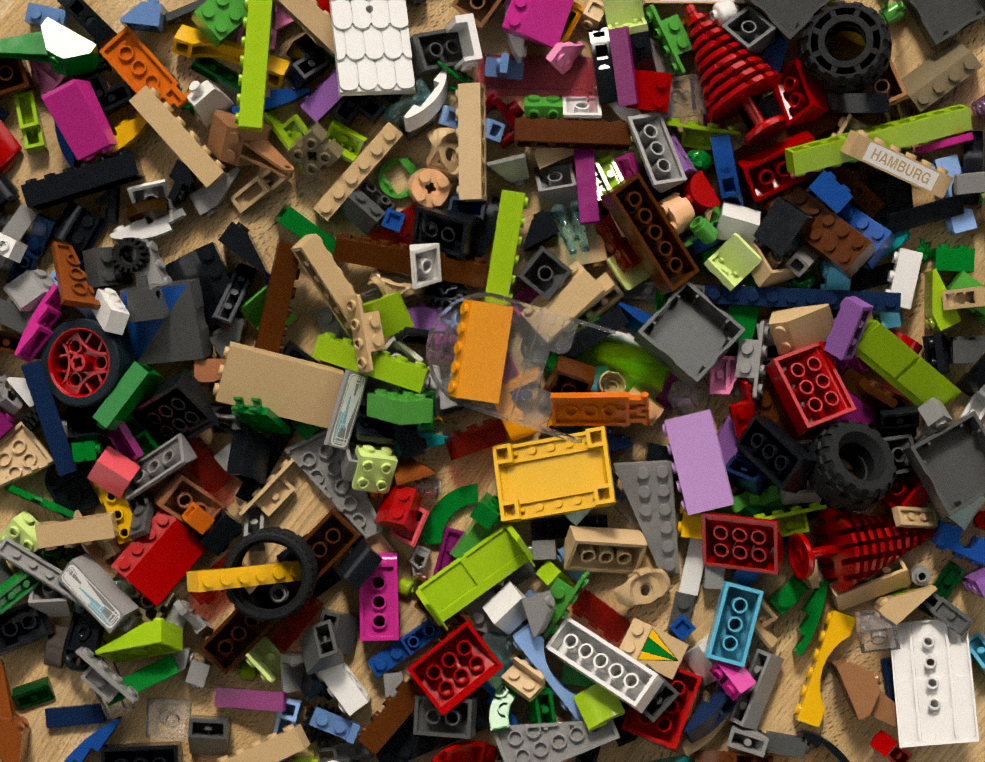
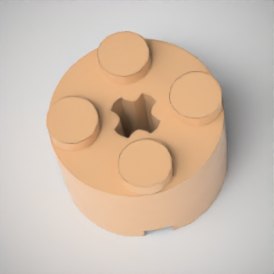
(439, 187)
(678, 211)

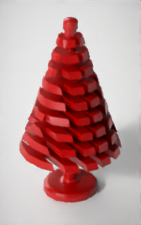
(732, 77)
(854, 544)

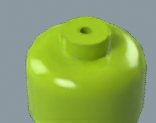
(406, 588)
(246, 672)

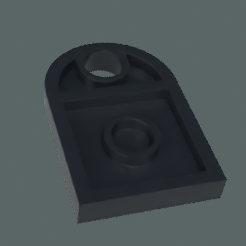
(71, 490)
(83, 632)

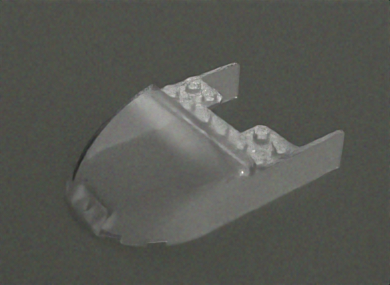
(531, 338)

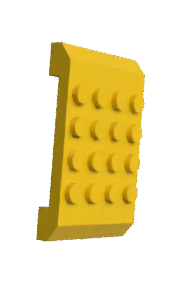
(553, 476)

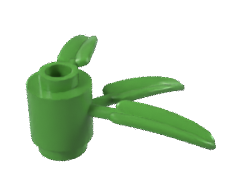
(892, 12)
(704, 229)

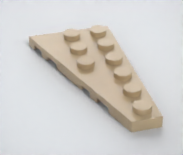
(21, 455)

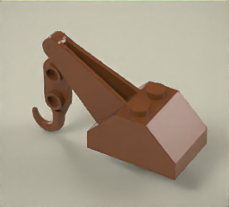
(13, 727)

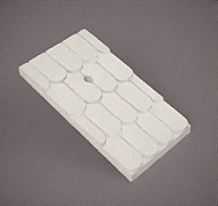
(372, 47)
(938, 698)

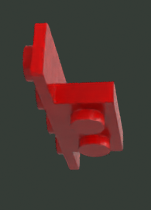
(744, 410)

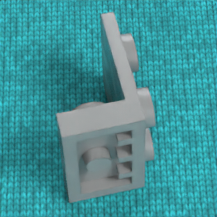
(292, 671)

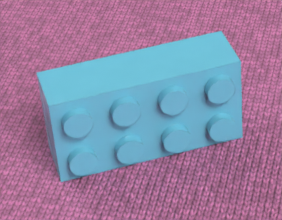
(733, 623)

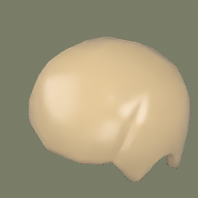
(611, 382)

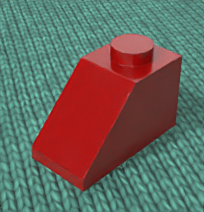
(889, 748)

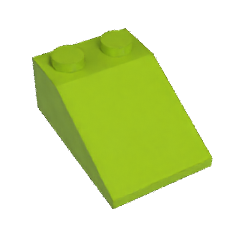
(936, 317)

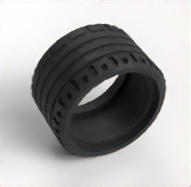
(298, 546)

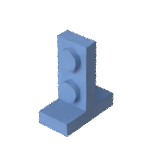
(503, 68)
(335, 724)

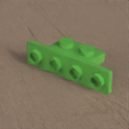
(671, 38)
(564, 596)

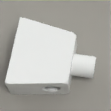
(207, 99)

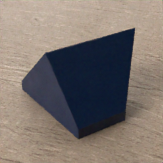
(475, 208)

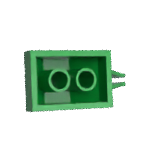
(55, 44)

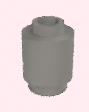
(915, 571)

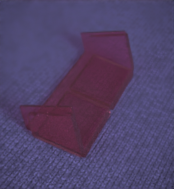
(542, 78)

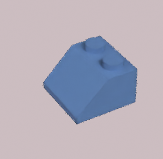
(146, 17)

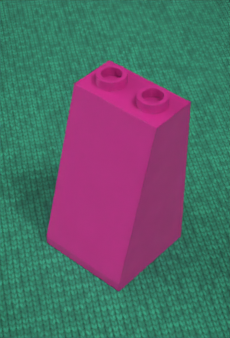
(80, 119)

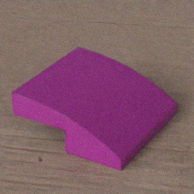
(124, 442)

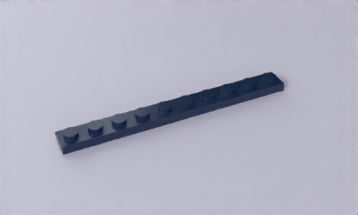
(798, 297)

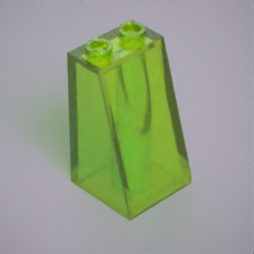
(632, 363)

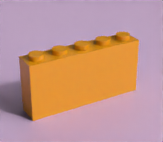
(480, 351)

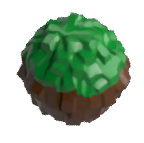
(700, 160)

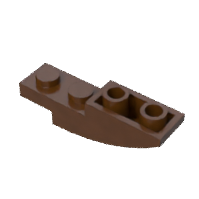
(728, 756)

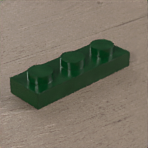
(217, 73)
(945, 583)

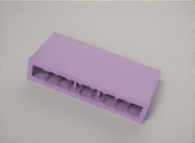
(698, 462)

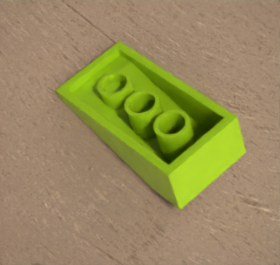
(144, 641)

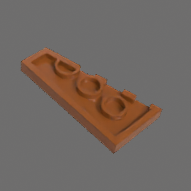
(71, 279)

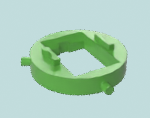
(383, 182)

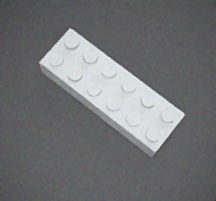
(604, 664)

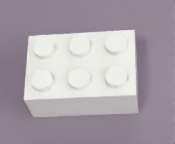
(345, 687)

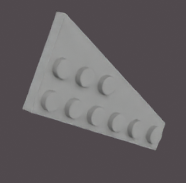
(323, 467)

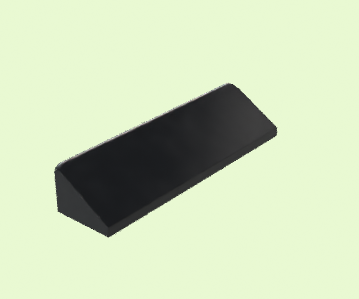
(925, 214)
(234, 295)

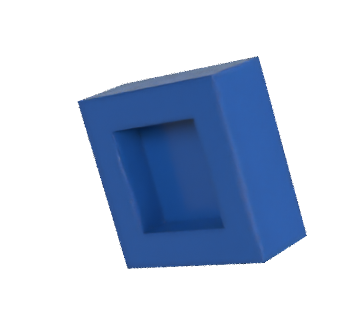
(393, 220)
(682, 627)

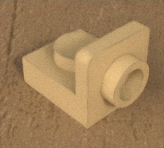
(592, 15)

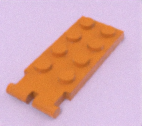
(141, 68)
(599, 408)

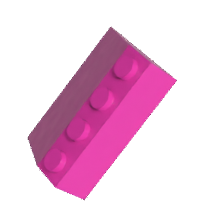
(537, 20)

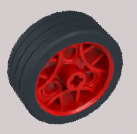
(66, 363)

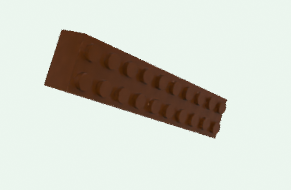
(239, 633)

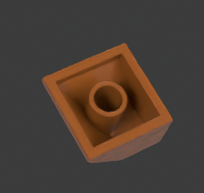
(411, 470)

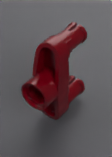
(508, 111)

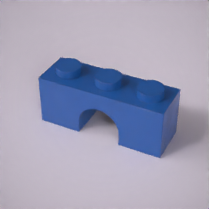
(948, 537)

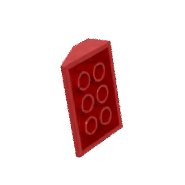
(810, 387)
(742, 543)
(159, 559)
(454, 668)
(671, 724)

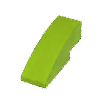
(30, 122)

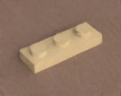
(914, 517)

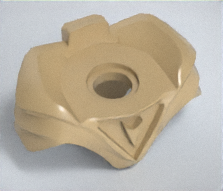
(443, 152)
(393, 281)
(630, 592)

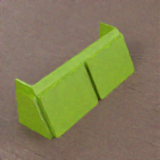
(903, 366)
(474, 573)

